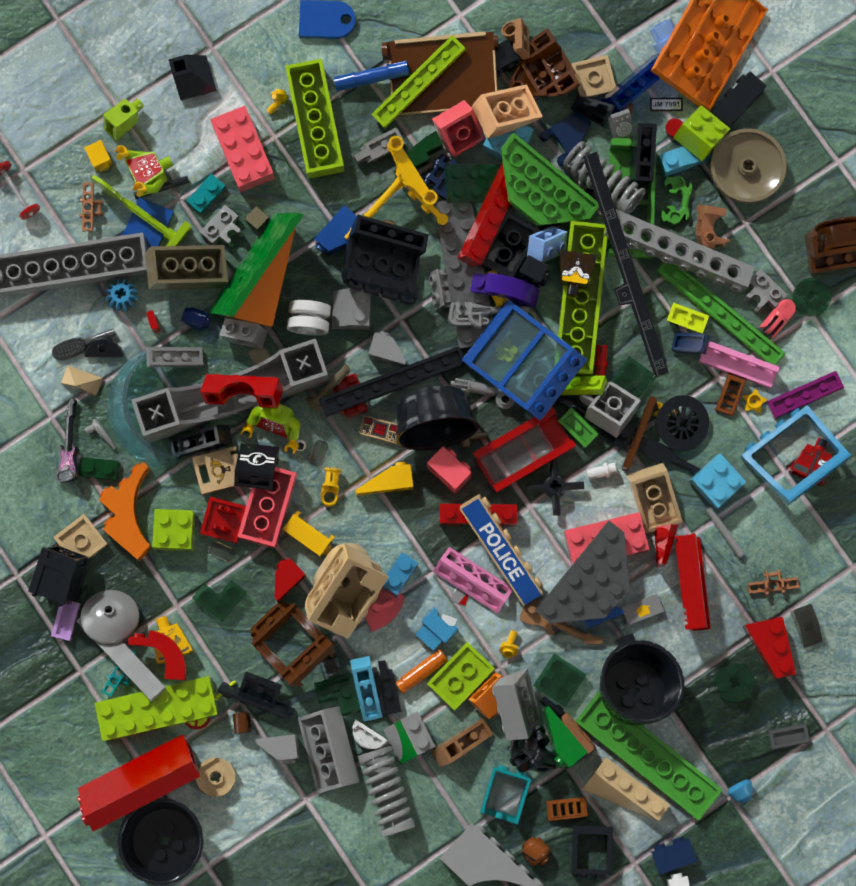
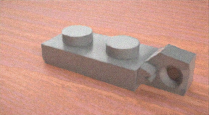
(376, 148)

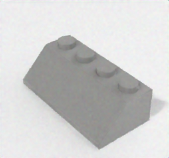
(328, 749)

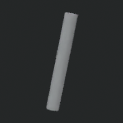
(725, 532)

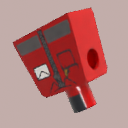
(811, 459)

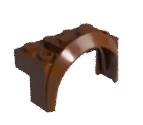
(834, 233)

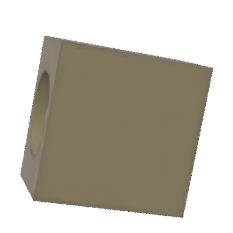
(257, 219)
(258, 355)

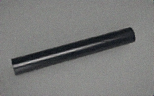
(168, 185)

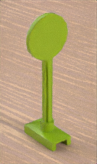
(174, 237)

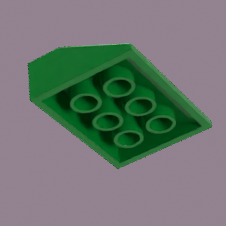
(563, 743)

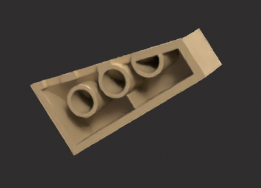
(621, 788)

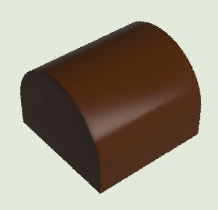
(242, 723)

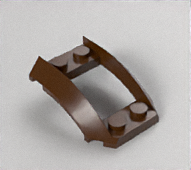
(306, 660)

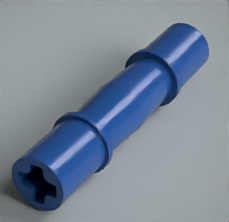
(372, 75)

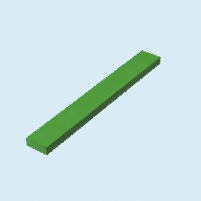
(721, 313)

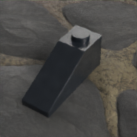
(643, 153)
(201, 440)

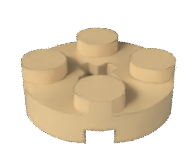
(227, 778)

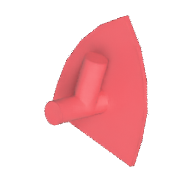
(383, 610)

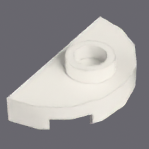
(366, 737)

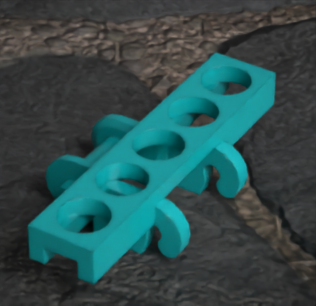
(118, 680)

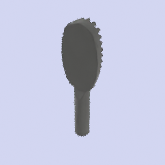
(75, 346)

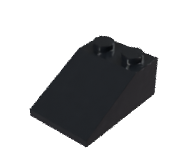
(509, 246)

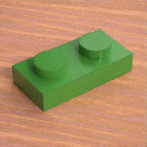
(578, 427)

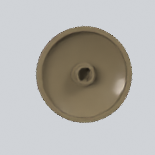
(748, 166)

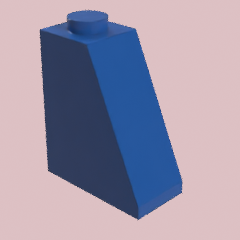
(331, 237)

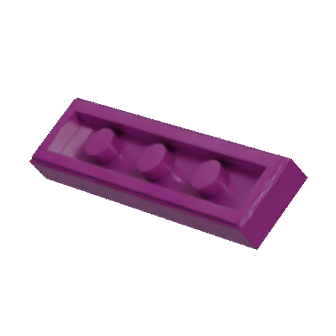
(805, 394)

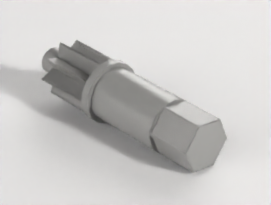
(474, 387)

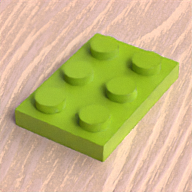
(460, 676)

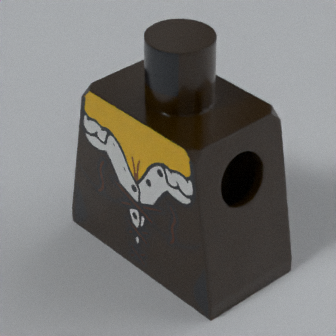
(576, 270)

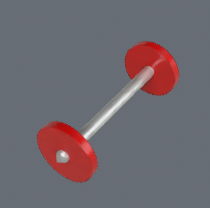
(29, 211)

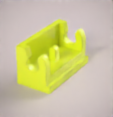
(687, 318)

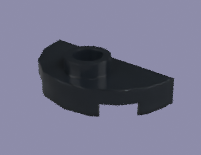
(103, 348)

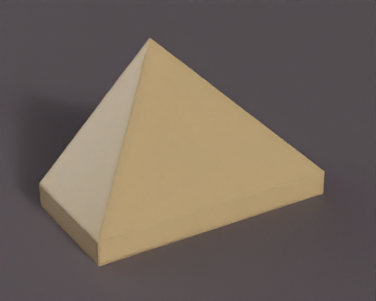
(82, 380)

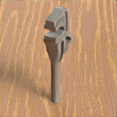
(475, 314)

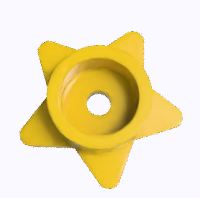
(755, 406)

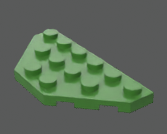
(540, 188)

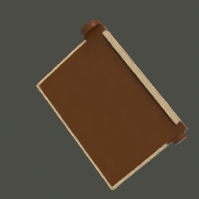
(463, 80)

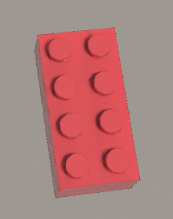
(242, 149)
(268, 510)
(635, 538)

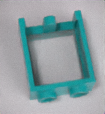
(505, 794)

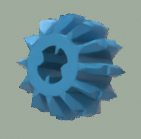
(118, 289)

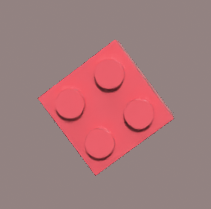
(458, 128)
(449, 469)

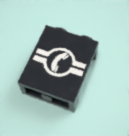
(256, 466)

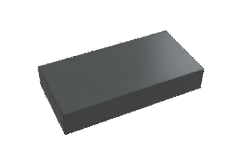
(788, 736)

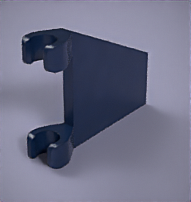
(568, 133)

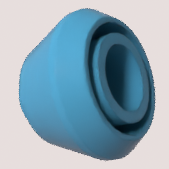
(741, 791)

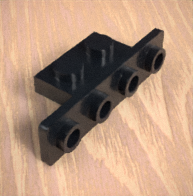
(258, 693)

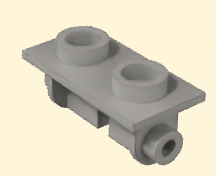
(438, 282)

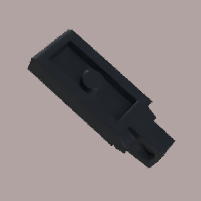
(387, 689)

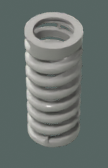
(631, 196)
(384, 783)

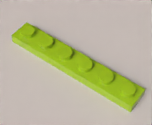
(418, 81)

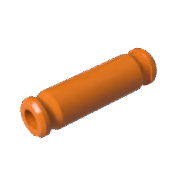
(421, 671)

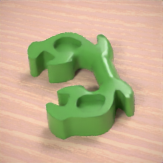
(677, 184)

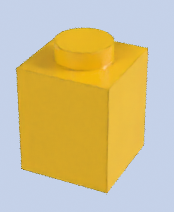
(98, 156)

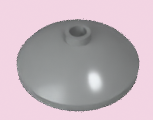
(112, 626)

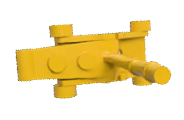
(410, 179)

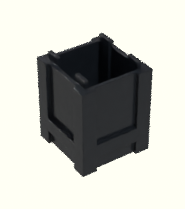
(59, 574)

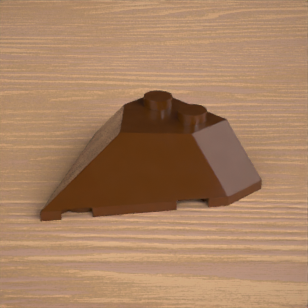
(547, 69)

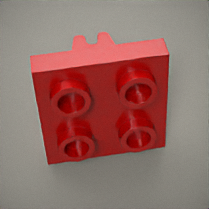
(222, 520)

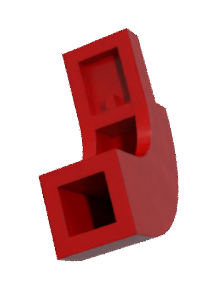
(174, 658)

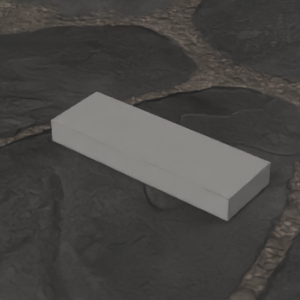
(174, 356)

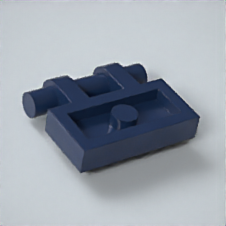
(440, 185)

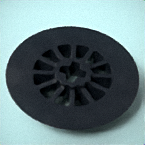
(700, 414)

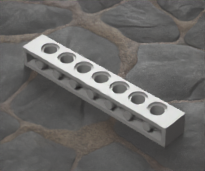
(741, 271)

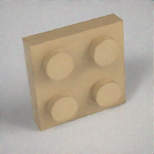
(594, 76)
(81, 537)

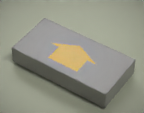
(642, 609)

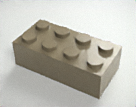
(186, 267)

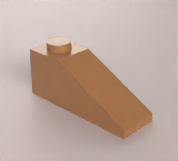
(461, 743)

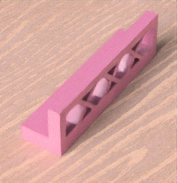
(739, 364)
(471, 582)

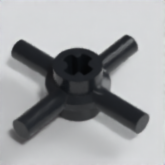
(555, 495)

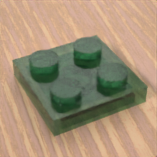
(559, 680)

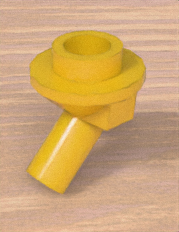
(279, 97)
(508, 648)

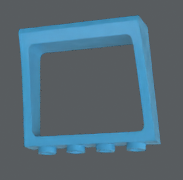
(818, 475)

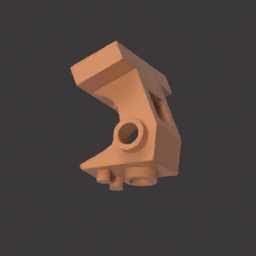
(704, 228)

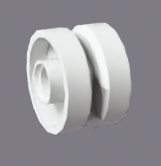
(308, 317)

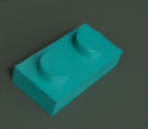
(206, 194)

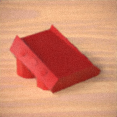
(663, 541)

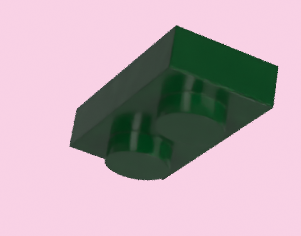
(98, 468)

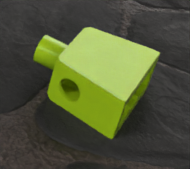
(121, 118)

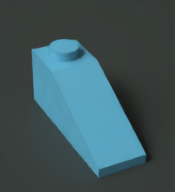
(678, 161)
(366, 688)

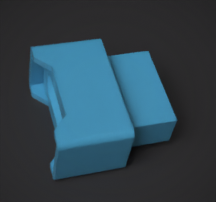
(435, 630)

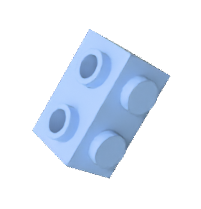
(547, 243)

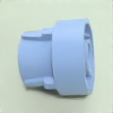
(661, 33)

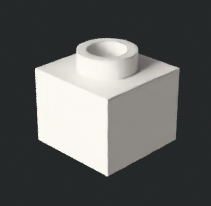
(678, 880)

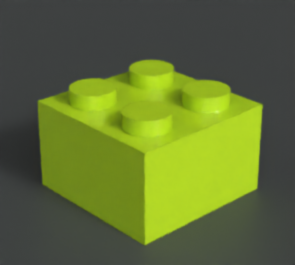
(701, 133)
(173, 530)

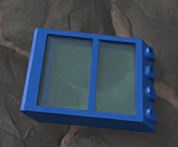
(524, 359)

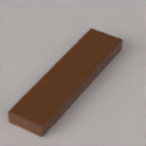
(639, 433)

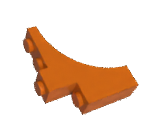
(122, 502)

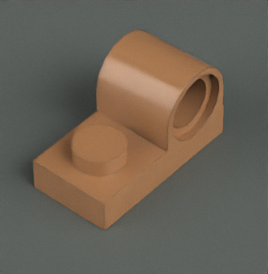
(518, 35)

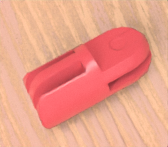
(781, 314)

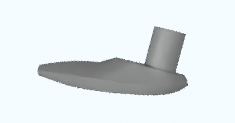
(96, 426)

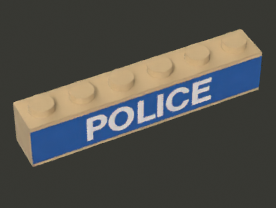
(501, 549)

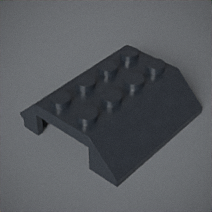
(383, 259)

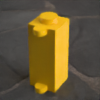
(308, 535)

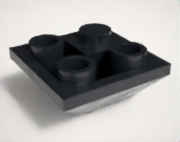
(192, 76)

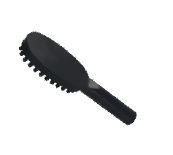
(662, 454)

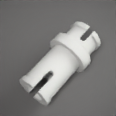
(602, 471)

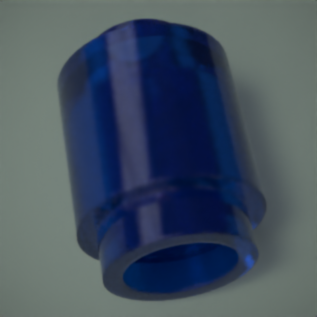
(196, 318)

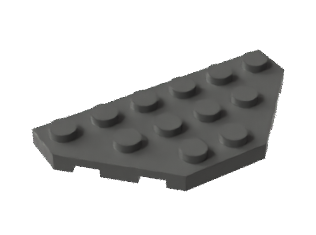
(592, 582)

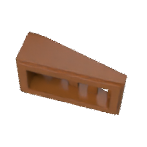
(730, 377)
(583, 805)

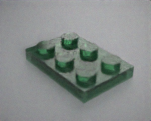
(469, 182)

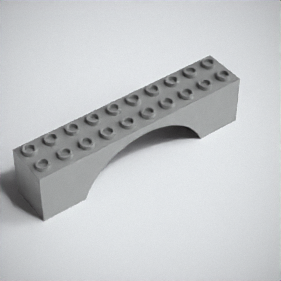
(183, 408)
(480, 859)

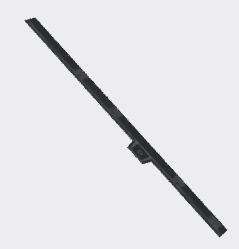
(630, 291)

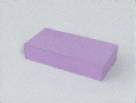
(66, 621)

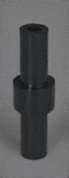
(557, 709)

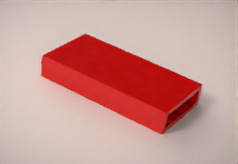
(137, 783)

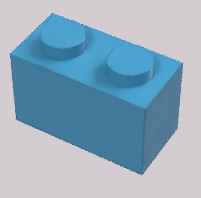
(399, 574)

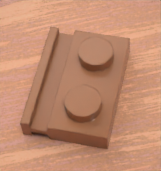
(578, 732)

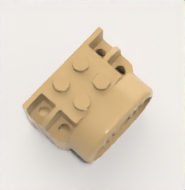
(344, 589)

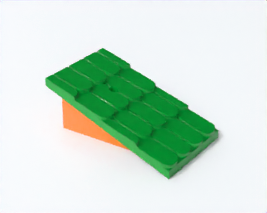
(257, 282)

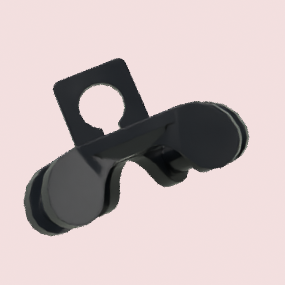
(534, 750)

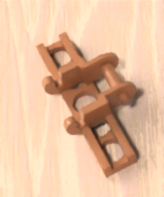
(89, 217)
(767, 589)

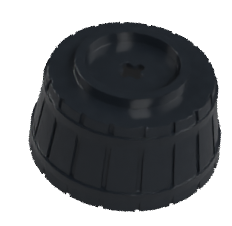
(434, 418)
(652, 672)
(141, 836)

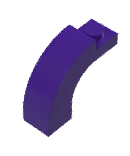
(506, 287)

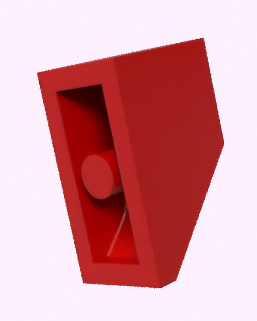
(286, 578)

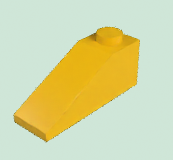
(391, 480)

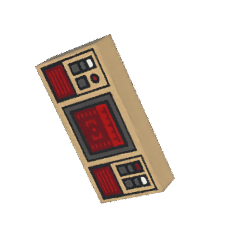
(378, 429)

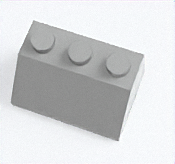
(517, 705)

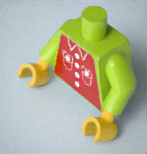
(145, 169)
(277, 421)

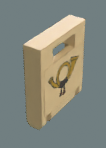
(220, 470)

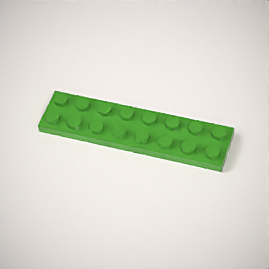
(651, 759)

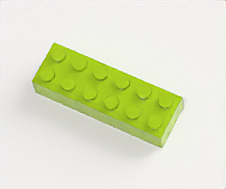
(314, 118)
(175, 706)

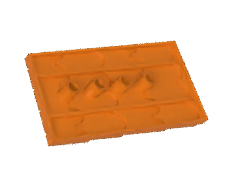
(707, 47)

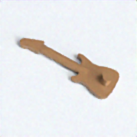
(531, 617)

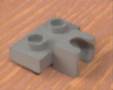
(222, 227)
(764, 291)

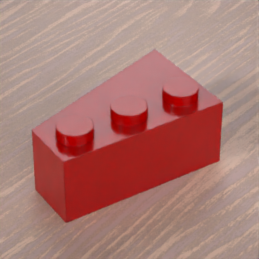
(773, 646)

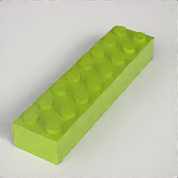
(581, 314)

